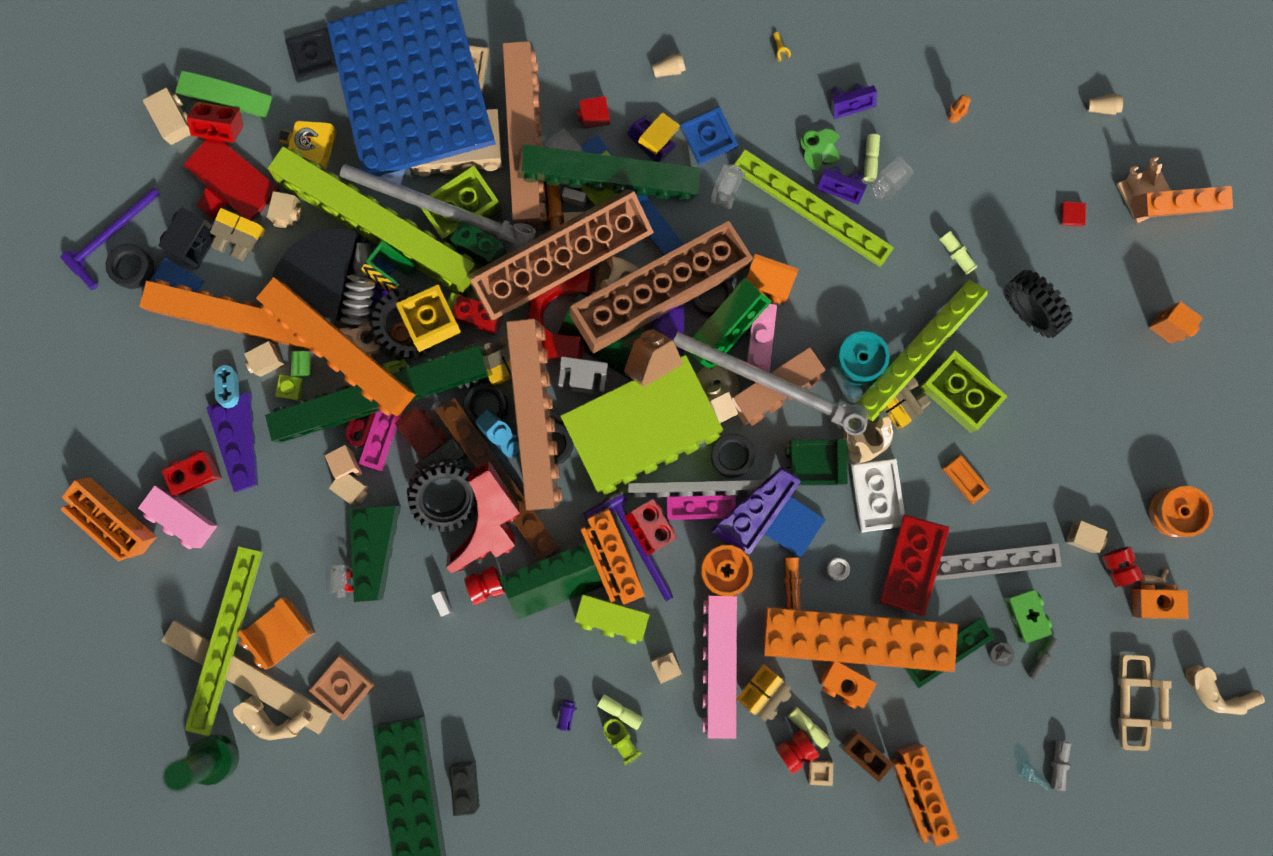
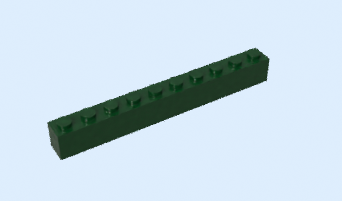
(349, 404)

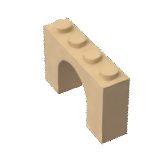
(484, 158)

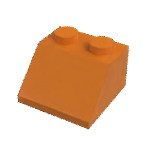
(772, 278)

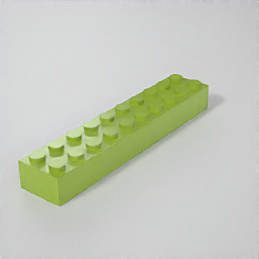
(371, 220)

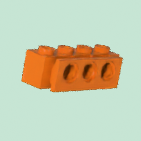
(105, 507)
(617, 557)
(929, 795)

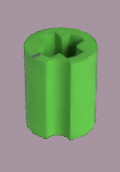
(300, 363)

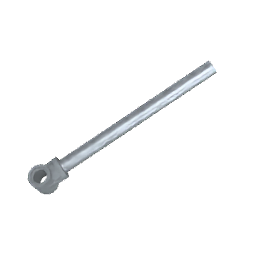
(514, 235)
(840, 412)

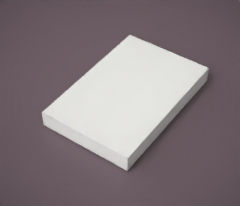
(877, 495)

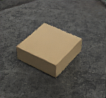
(821, 772)

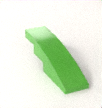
(223, 94)

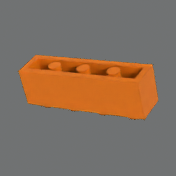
(1182, 202)

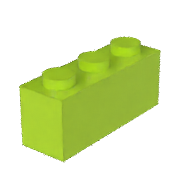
(612, 619)

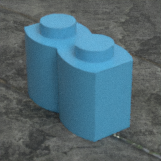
(499, 433)

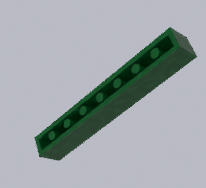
(607, 172)

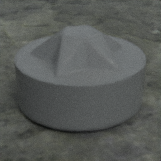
(1001, 654)

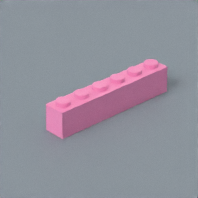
(721, 666)

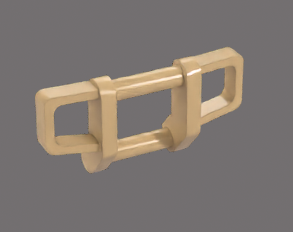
(1124, 719)

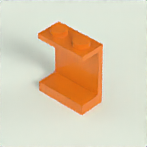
(275, 634)

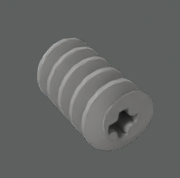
(359, 300)

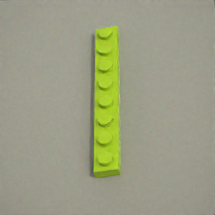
(814, 209)
(922, 348)
(223, 641)

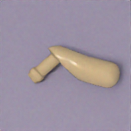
(1150, 579)

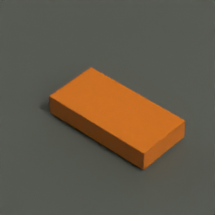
(965, 479)

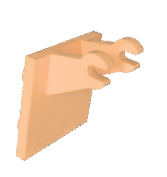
(1145, 182)

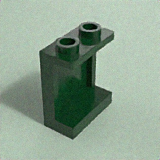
(818, 461)

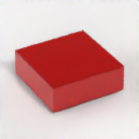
(211, 203)
(1073, 214)

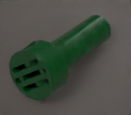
(205, 763)

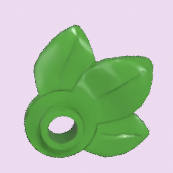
(822, 150)

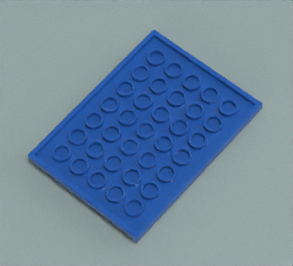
(409, 85)

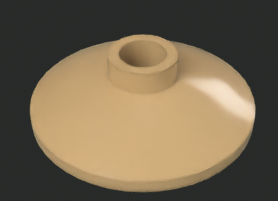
(726, 377)

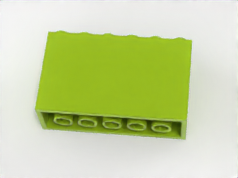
(642, 427)

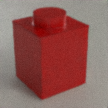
(593, 112)

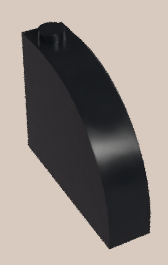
(319, 269)

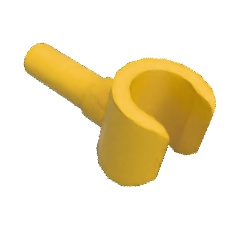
(781, 48)

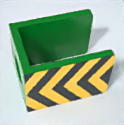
(393, 258)

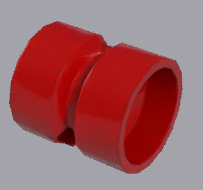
(1126, 574)
(484, 585)
(797, 752)

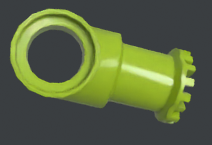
(621, 741)

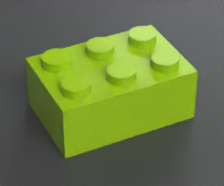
(466, 192)
(963, 392)

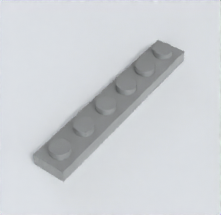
(709, 488)
(999, 561)

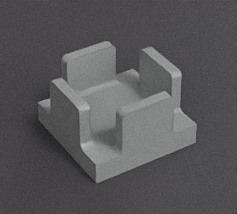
(583, 375)

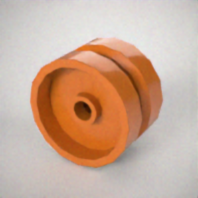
(1180, 511)
(739, 574)

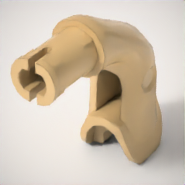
(1204, 684)
(258, 722)

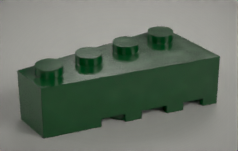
(371, 549)

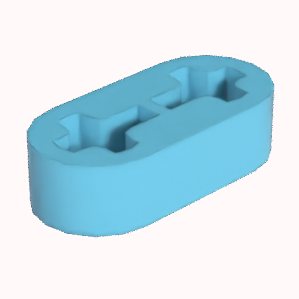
(222, 387)

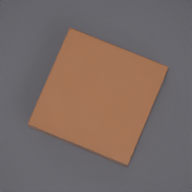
(342, 687)

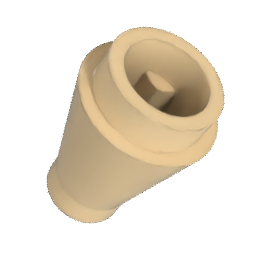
(669, 66)
(1106, 104)

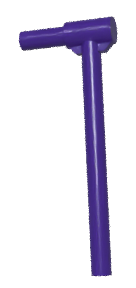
(75, 260)
(616, 503)

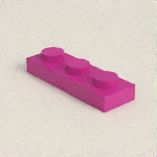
(379, 440)
(700, 507)

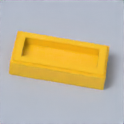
(658, 133)

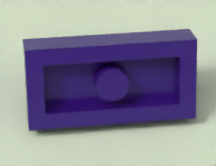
(849, 103)
(844, 187)

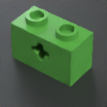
(1018, 607)

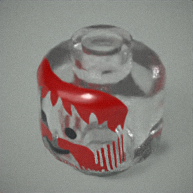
(339, 581)

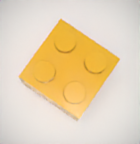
(428, 318)

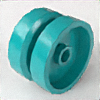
(871, 348)

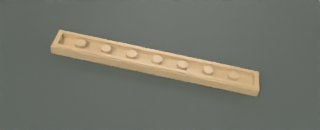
(249, 677)

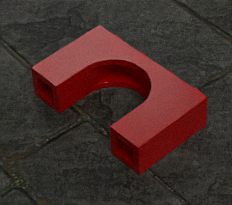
(561, 345)

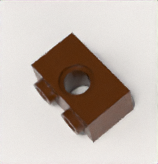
(866, 755)

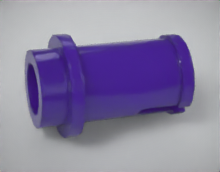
(566, 713)

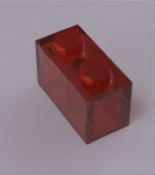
(420, 432)

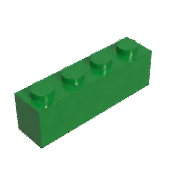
(732, 319)

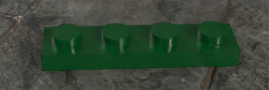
(968, 641)

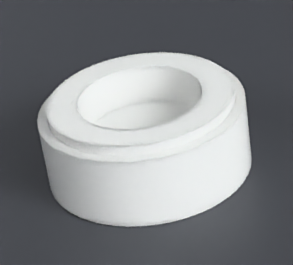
(838, 569)

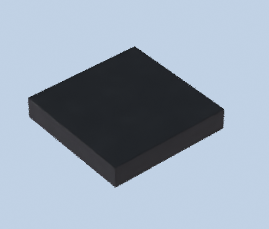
(311, 55)

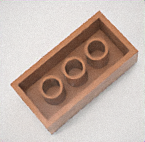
(757, 399)

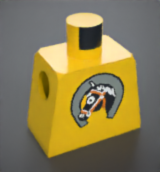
(312, 140)

